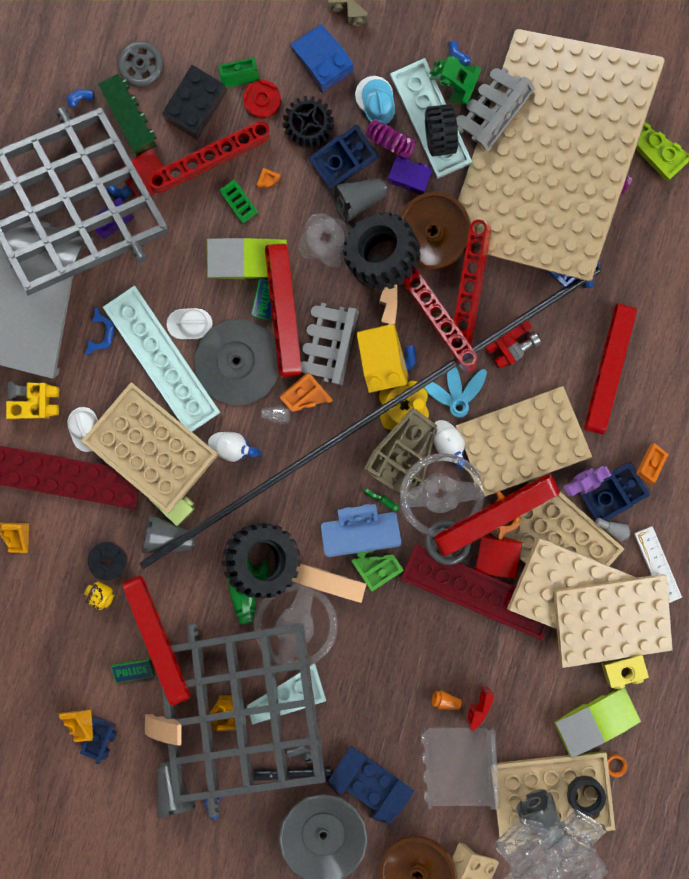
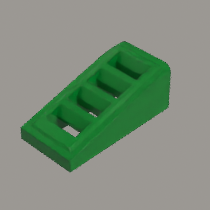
(229, 187)

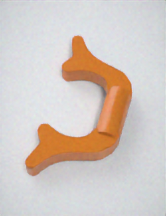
(513, 525)

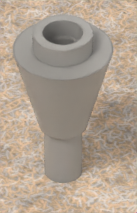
(617, 530)

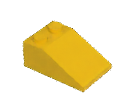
(382, 358)

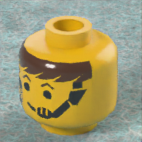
(99, 595)

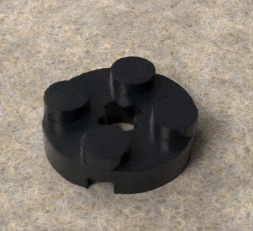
(98, 554)

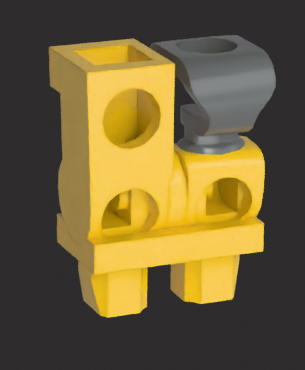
(37, 401)

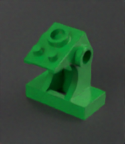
(446, 72)

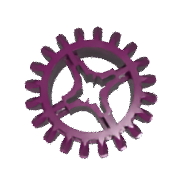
(390, 138)

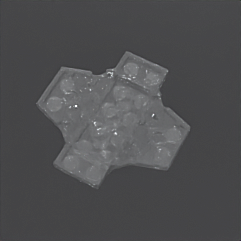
(553, 852)

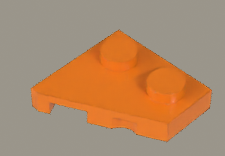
(305, 393)

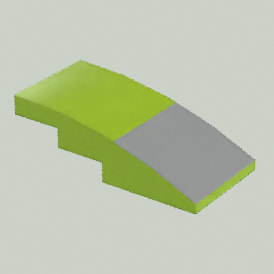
(238, 257)
(597, 722)

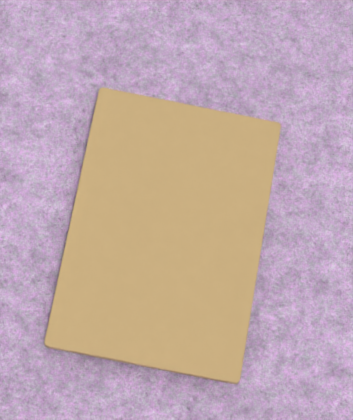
(564, 154)

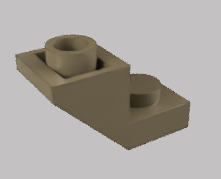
(356, 14)

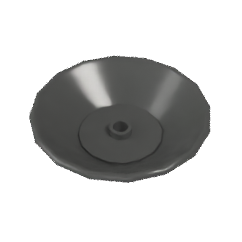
(241, 382)
(319, 856)

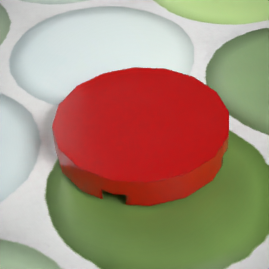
(262, 99)

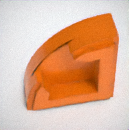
(267, 179)

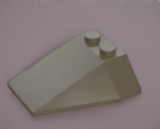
(401, 449)

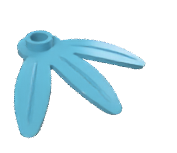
(457, 398)

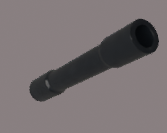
(269, 774)

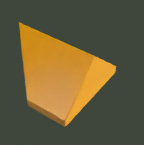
(15, 536)
(223, 704)
(79, 724)

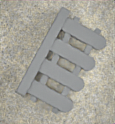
(506, 107)
(336, 335)

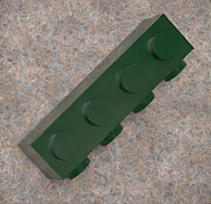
(126, 112)

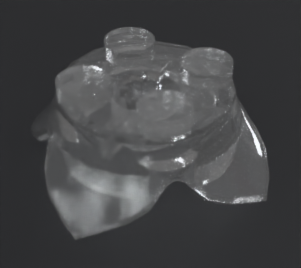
(313, 248)

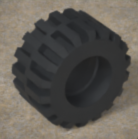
(441, 130)

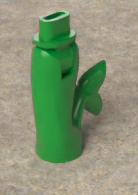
(245, 605)

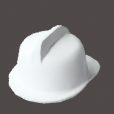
(189, 323)
(79, 424)

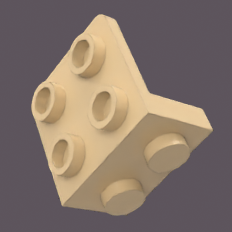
(473, 865)

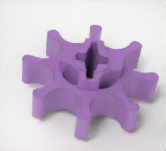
(587, 481)

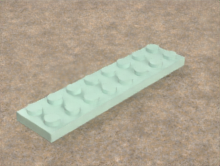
(161, 359)

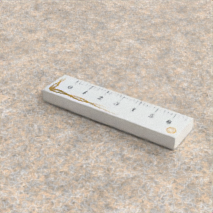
(656, 560)

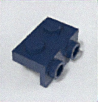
(103, 733)

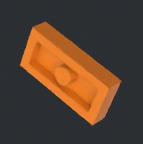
(652, 464)

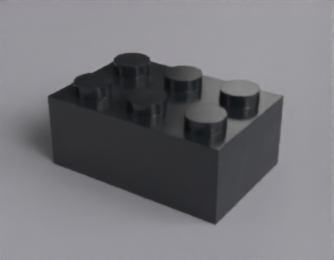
(194, 102)

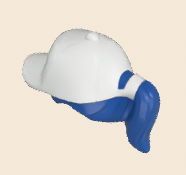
(449, 440)
(232, 446)

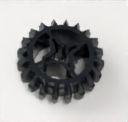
(311, 115)

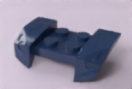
(371, 785)

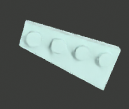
(288, 692)

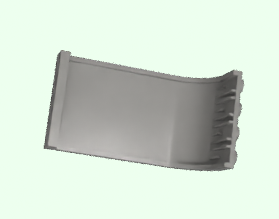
(34, 323)

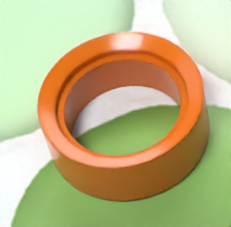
(624, 767)

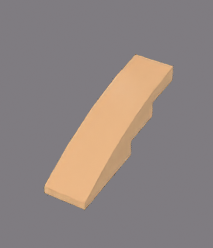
(389, 299)
(330, 582)
(163, 729)

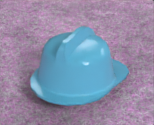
(378, 101)

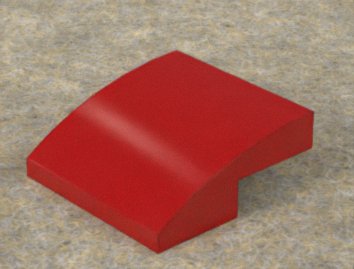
(145, 165)
(499, 556)
(479, 711)

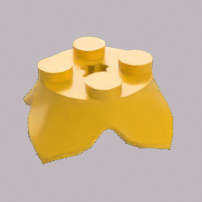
(394, 415)

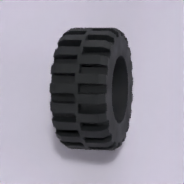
(366, 236)
(285, 560)

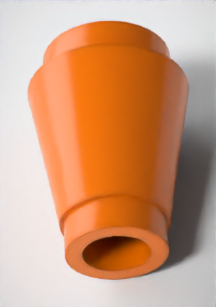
(445, 701)

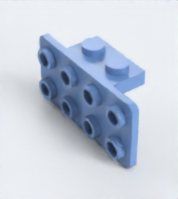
(360, 531)

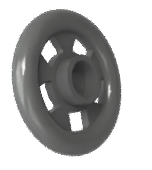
(133, 49)
(431, 546)

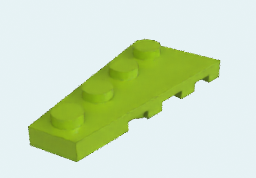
(661, 153)

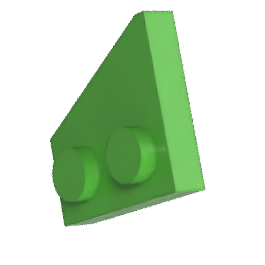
(377, 569)

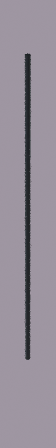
(359, 424)

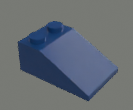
(323, 57)

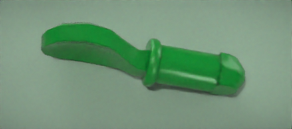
(385, 501)

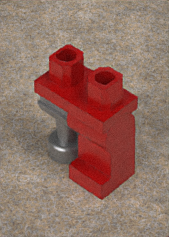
(509, 347)

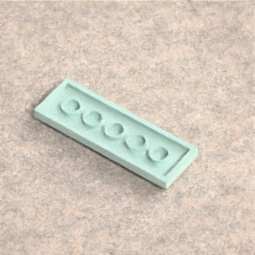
(417, 94)

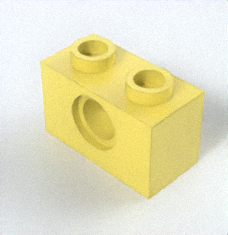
(613, 669)

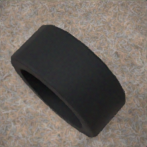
(586, 780)

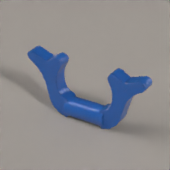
(108, 335)

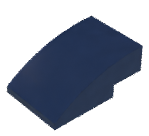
(344, 157)
(616, 492)

